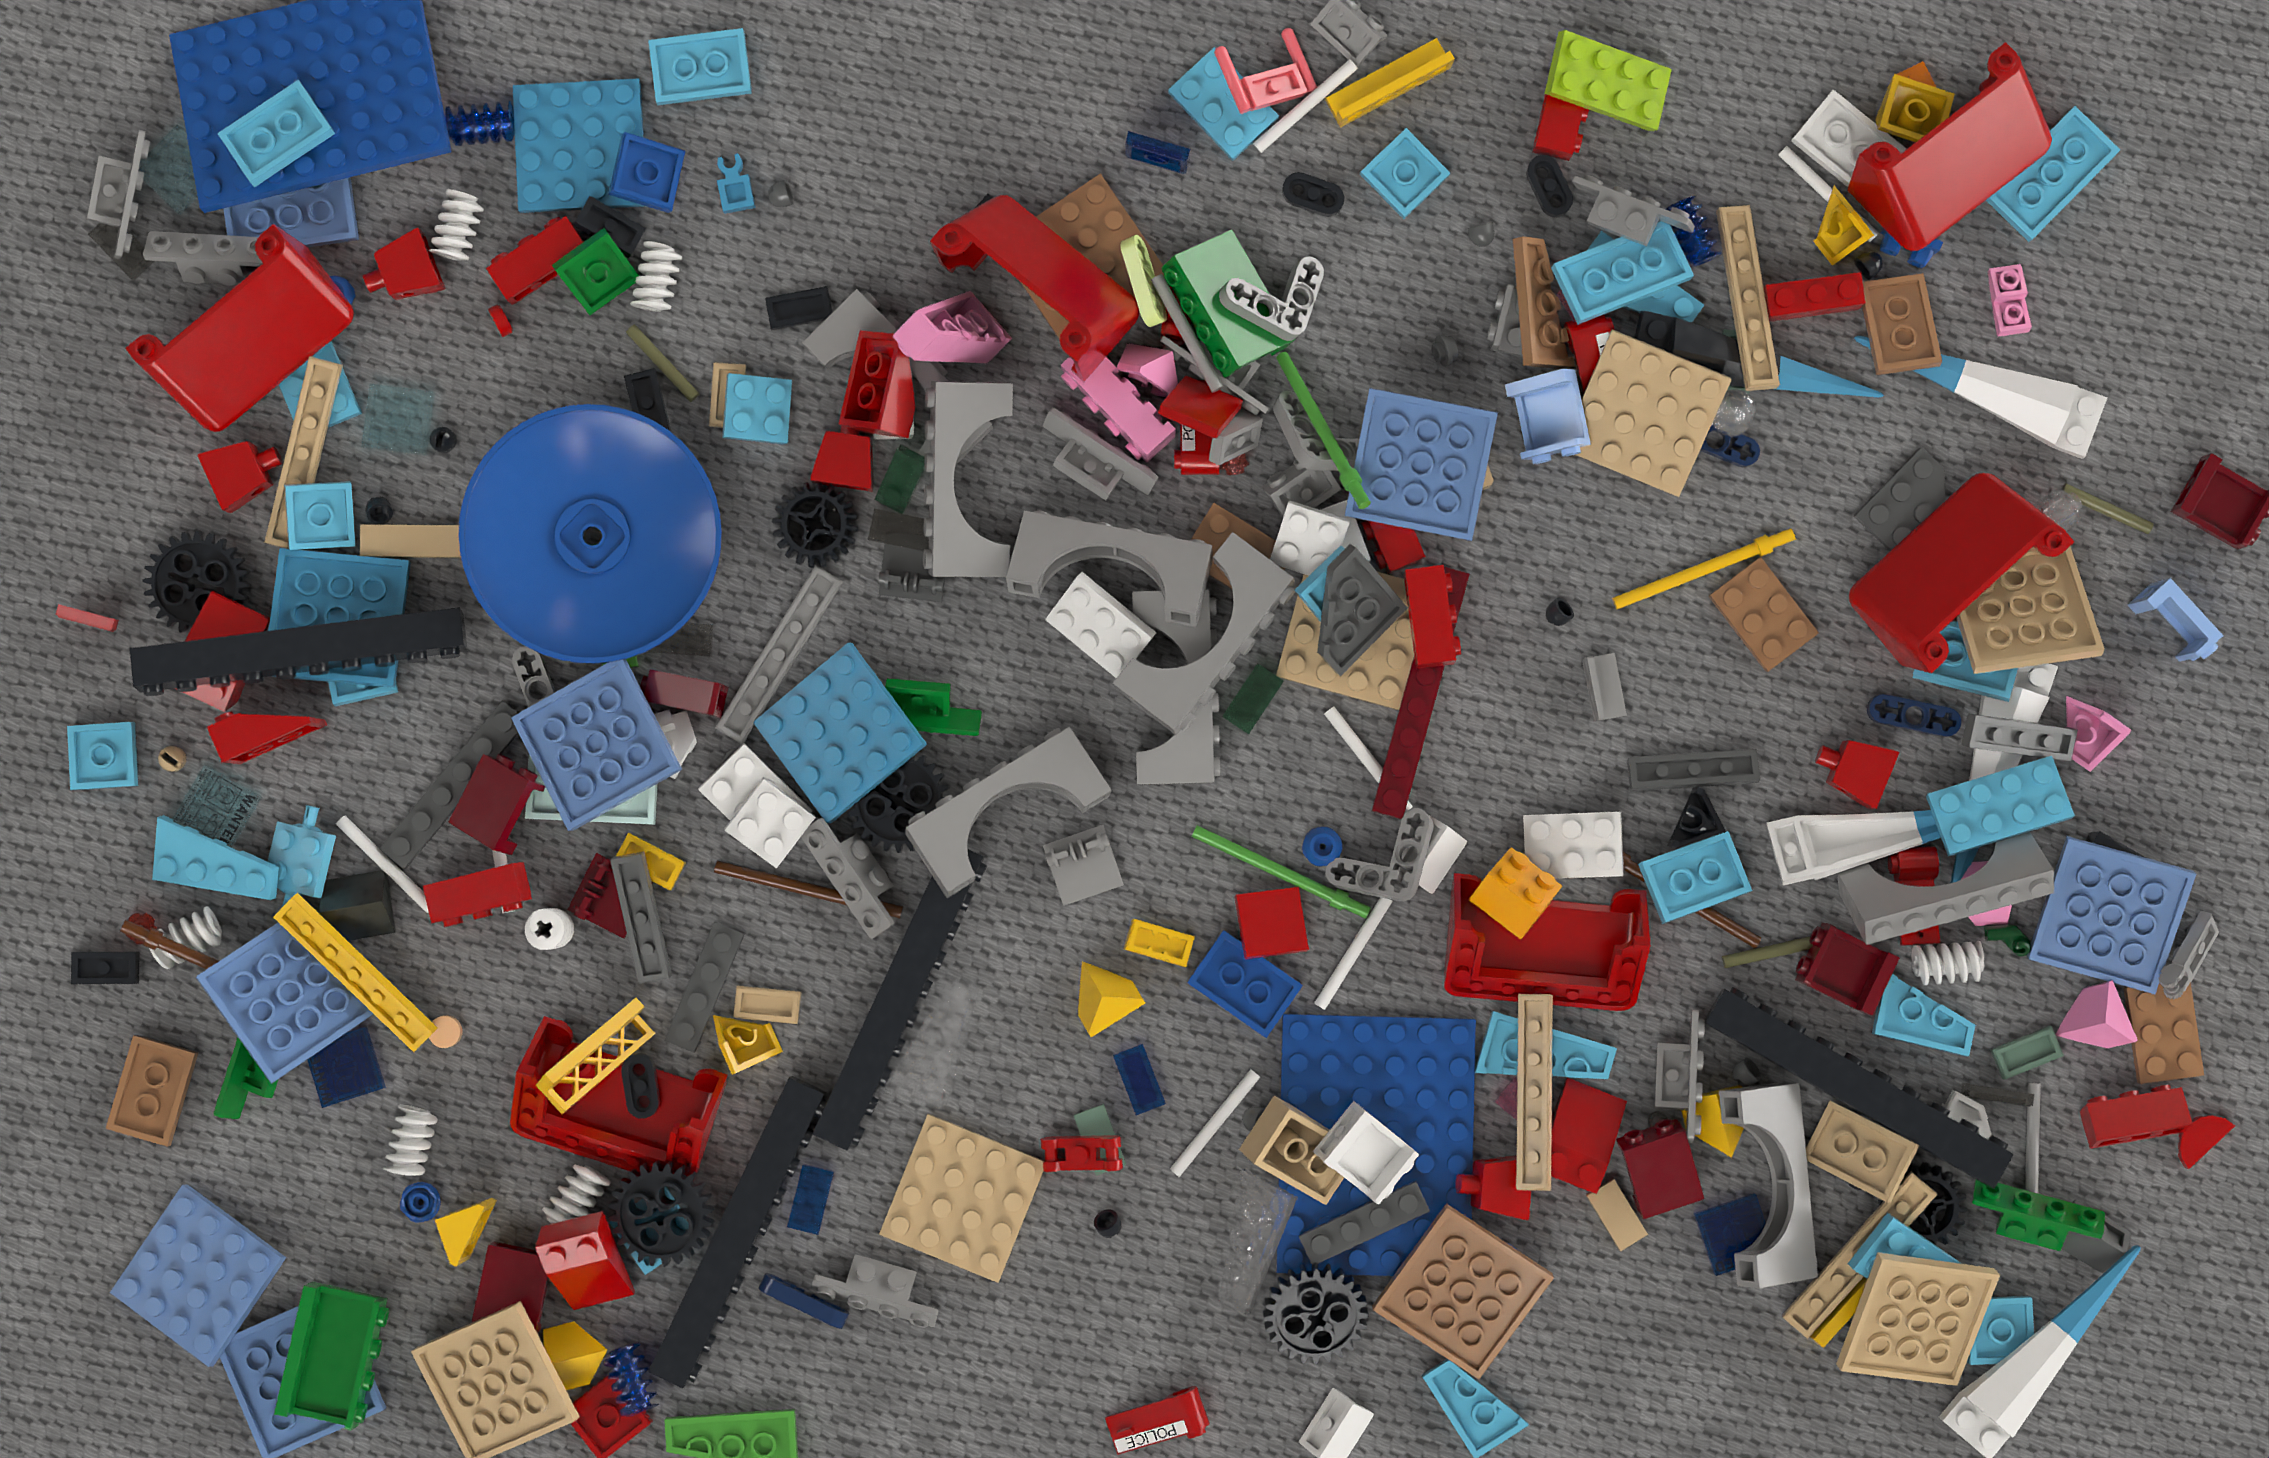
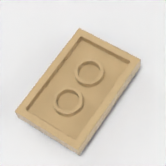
(1860, 1151)

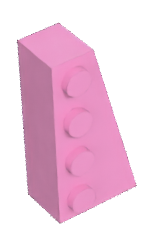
(952, 332)
(1122, 408)

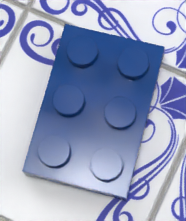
(1244, 987)

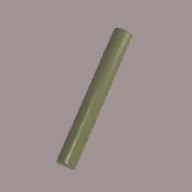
(662, 363)
(2111, 510)
(1766, 952)

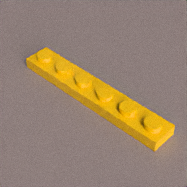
(355, 972)

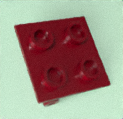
(598, 898)

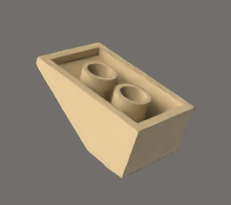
(1284, 1147)

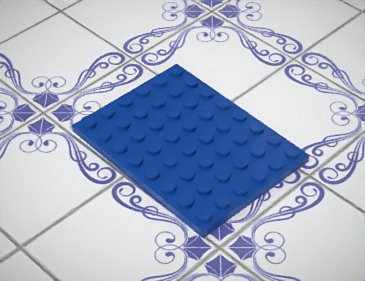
(358, 61)
(1414, 1081)

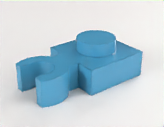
(735, 190)

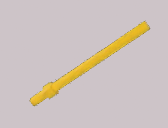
(1762, 546)

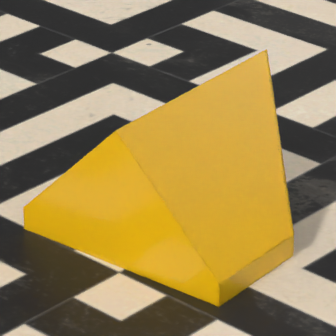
(1840, 229)
(1105, 998)
(745, 1042)
(1713, 1131)
(573, 1353)

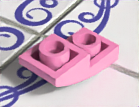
(2008, 300)

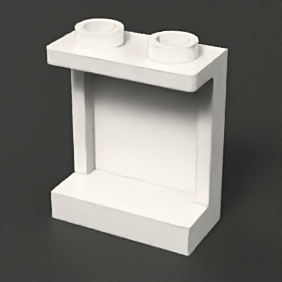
(1366, 1153)

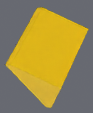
(1912, 108)
(462, 1230)

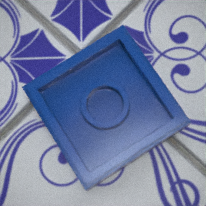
(646, 172)

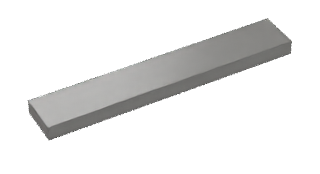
(779, 654)

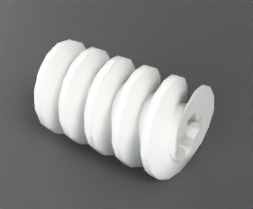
(457, 225)
(656, 277)
(538, 924)
(196, 936)
(1948, 961)
(411, 1141)
(577, 1195)

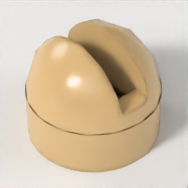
(175, 753)

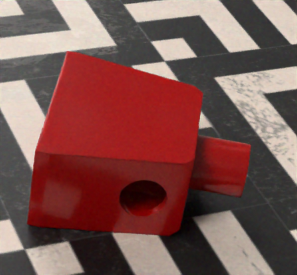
(405, 268)
(845, 460)
(239, 472)
(1858, 770)
(1494, 1187)

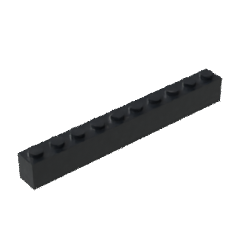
(298, 650)
(893, 1011)
(1858, 1088)
(737, 1232)

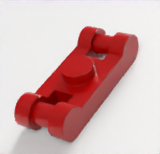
(1082, 1153)

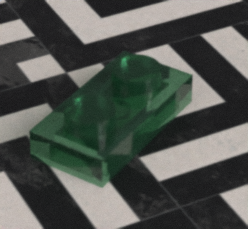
(901, 479)
(1252, 699)

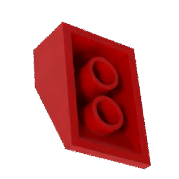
(879, 388)
(219, 619)
(247, 736)
(1584, 1134)
(584, 1261)

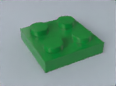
(596, 271)

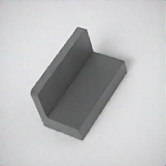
(2099, 1252)

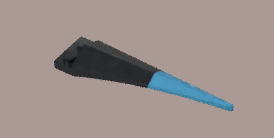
(1722, 355)

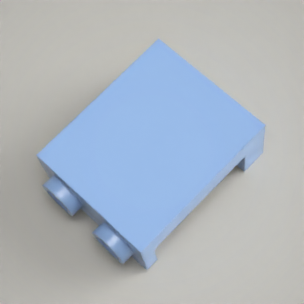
(1550, 415)
(2182, 615)

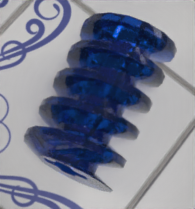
(480, 125)
(1695, 243)
(629, 1380)

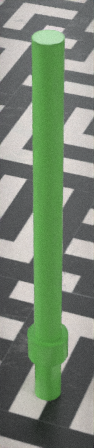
(1348, 476)
(1338, 899)

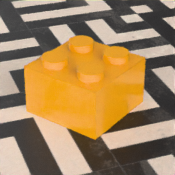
(1516, 892)

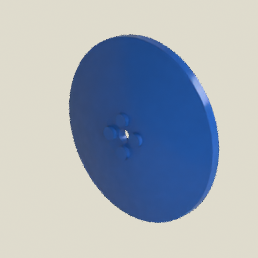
(581, 472)

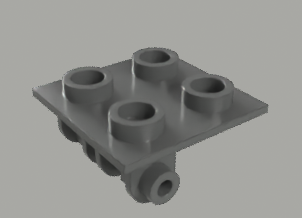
(905, 576)

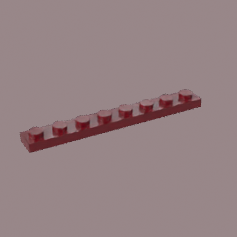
(1412, 724)

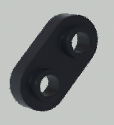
(1551, 186)
(1313, 193)
(639, 1085)

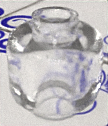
(1735, 413)
(2061, 508)

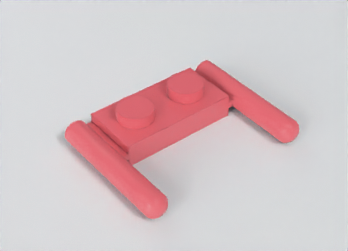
(1272, 85)

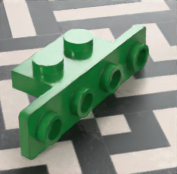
(929, 707)
(241, 1076)
(2037, 1217)

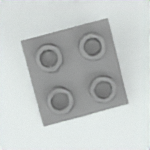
(1083, 865)

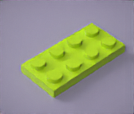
(1607, 81)

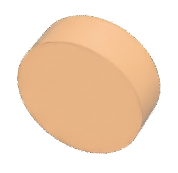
(448, 1032)

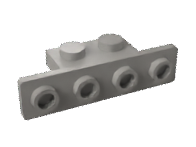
(114, 193)
(1625, 215)
(204, 256)
(1231, 384)
(1093, 460)
(853, 874)
(1677, 1076)
(878, 1288)

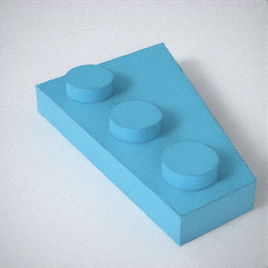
(1472, 1409)

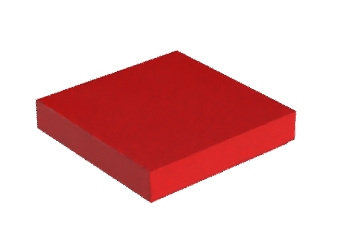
(1200, 409)
(1271, 923)
(601, 1421)

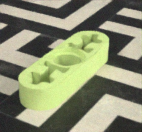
(1140, 275)

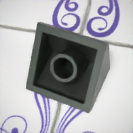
(358, 905)

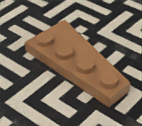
(1538, 318)

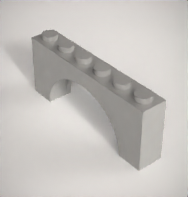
(838, 338)
(955, 414)
(1053, 542)
(1177, 692)
(1189, 754)
(1053, 766)
(1890, 909)
(1787, 1242)

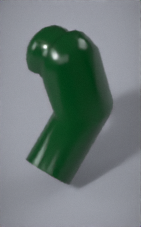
(2011, 936)

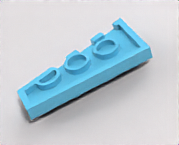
(207, 863)
(1570, 1053)

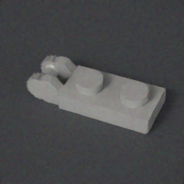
(2188, 956)

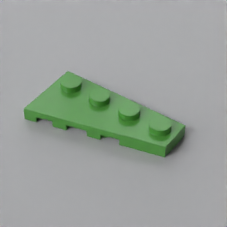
(734, 1435)

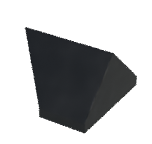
(1696, 821)

